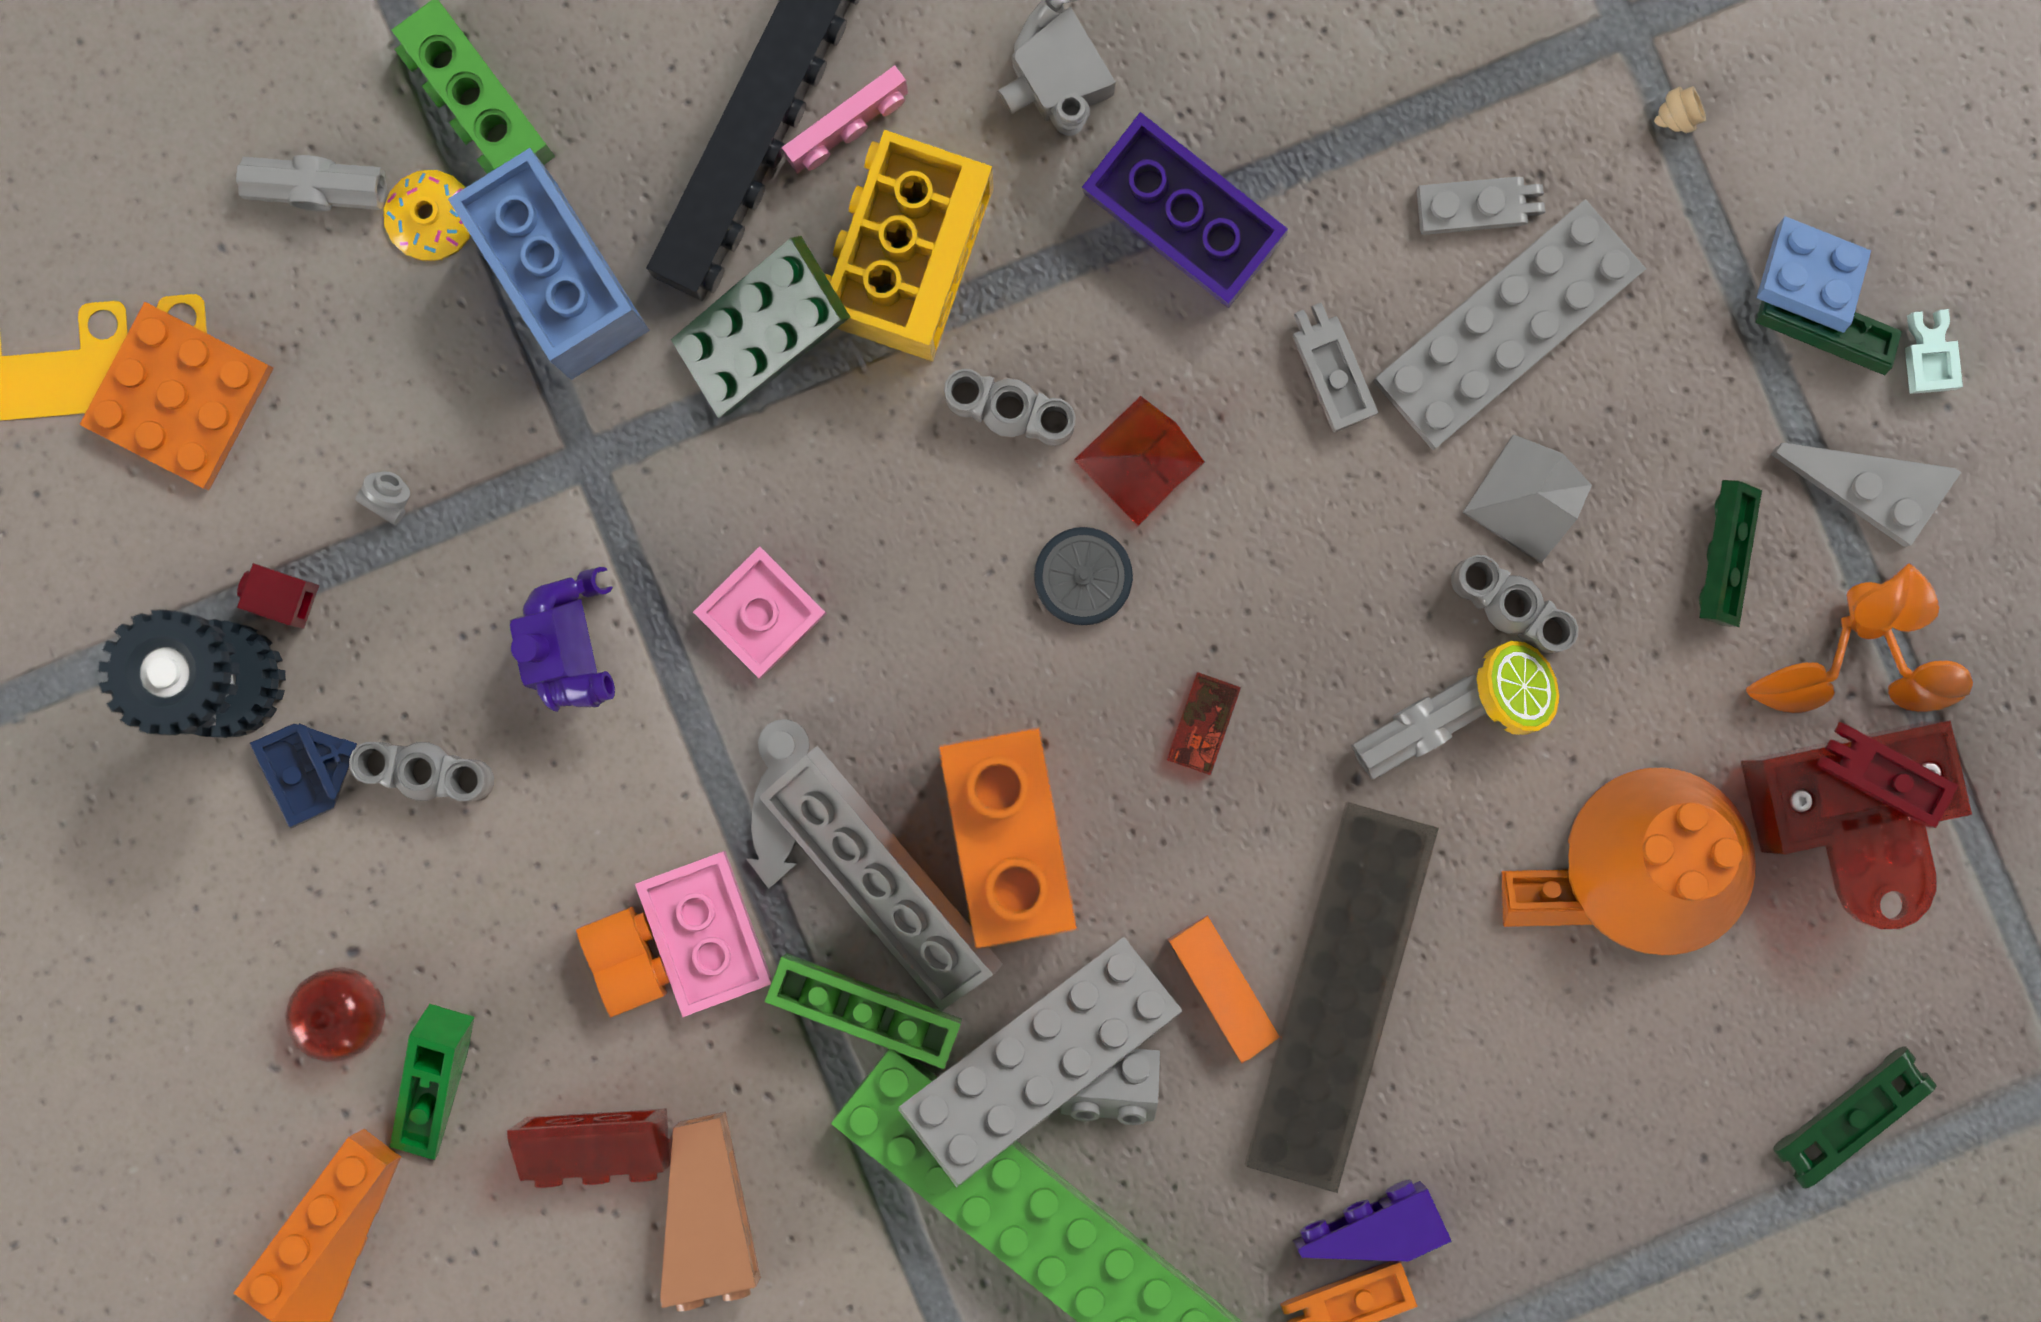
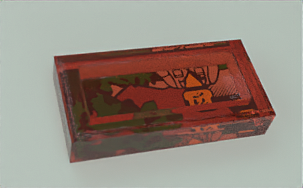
(1203, 723)

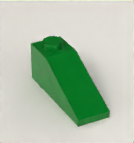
(430, 1080)

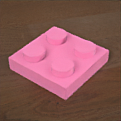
(759, 612)

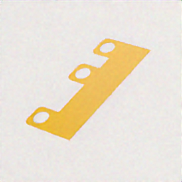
(69, 379)

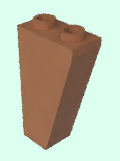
(706, 1220)

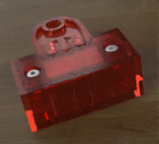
(1865, 840)

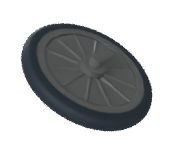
(1083, 576)

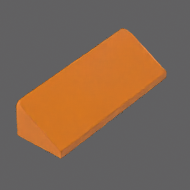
(1540, 899)
(1223, 989)

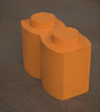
(623, 960)

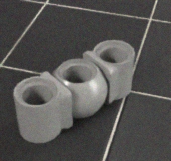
(992, 392)
(1535, 613)
(400, 766)

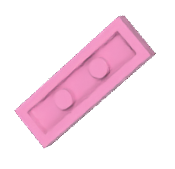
(846, 121)

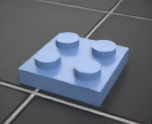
(1814, 274)

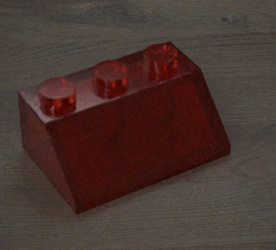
(591, 1147)

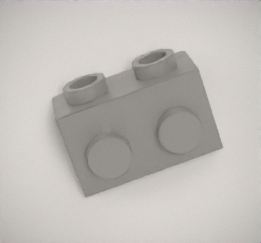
(1122, 1093)

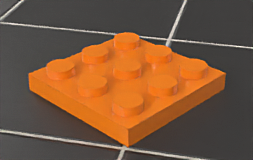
(176, 396)

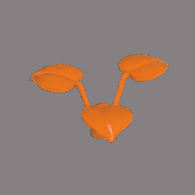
(1901, 603)

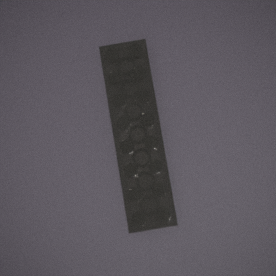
(1341, 997)

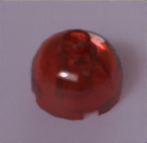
(353, 1009)

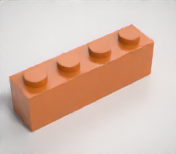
(315, 1250)

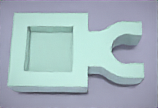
(1933, 362)

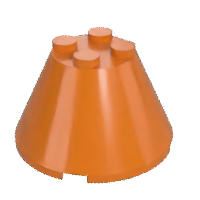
(1661, 861)

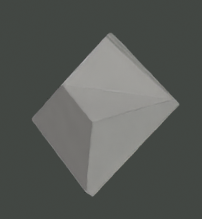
(1529, 497)

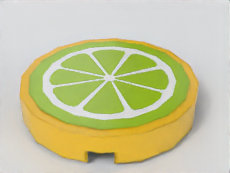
(1518, 688)

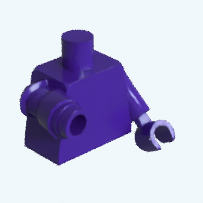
(556, 647)

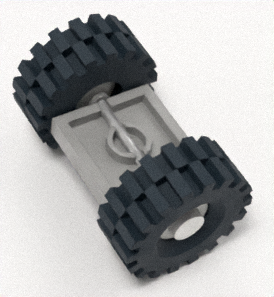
(191, 675)

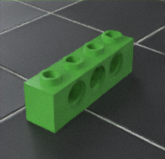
(434, 32)
(863, 1010)

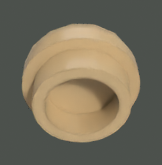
(1681, 110)

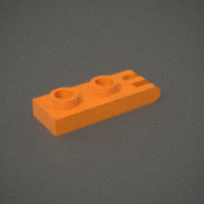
(1358, 1298)

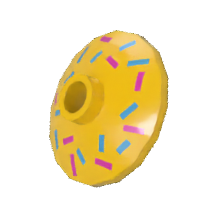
(430, 237)

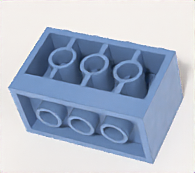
(548, 264)

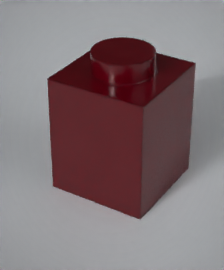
(276, 595)

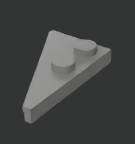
(1883, 491)

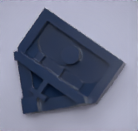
(303, 770)

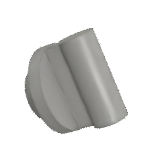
(384, 495)

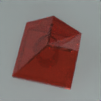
(1140, 460)

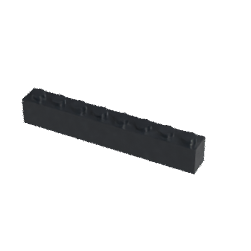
(747, 144)

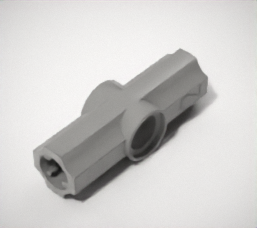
(311, 183)
(1419, 728)

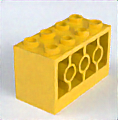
(938, 238)

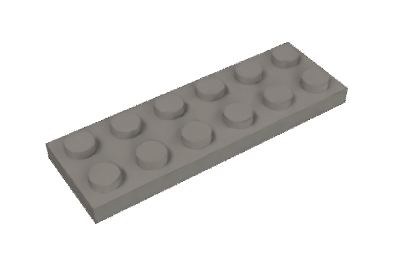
(1509, 324)
(880, 879)
(1039, 1061)

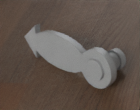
(781, 747)

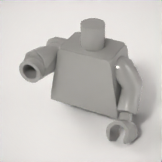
(1057, 69)

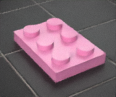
(704, 933)

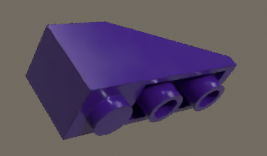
(1387, 1230)

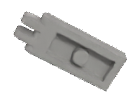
(1477, 205)
(1333, 369)

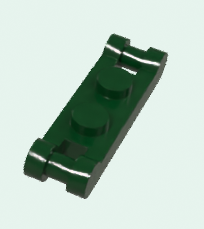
(1855, 1118)

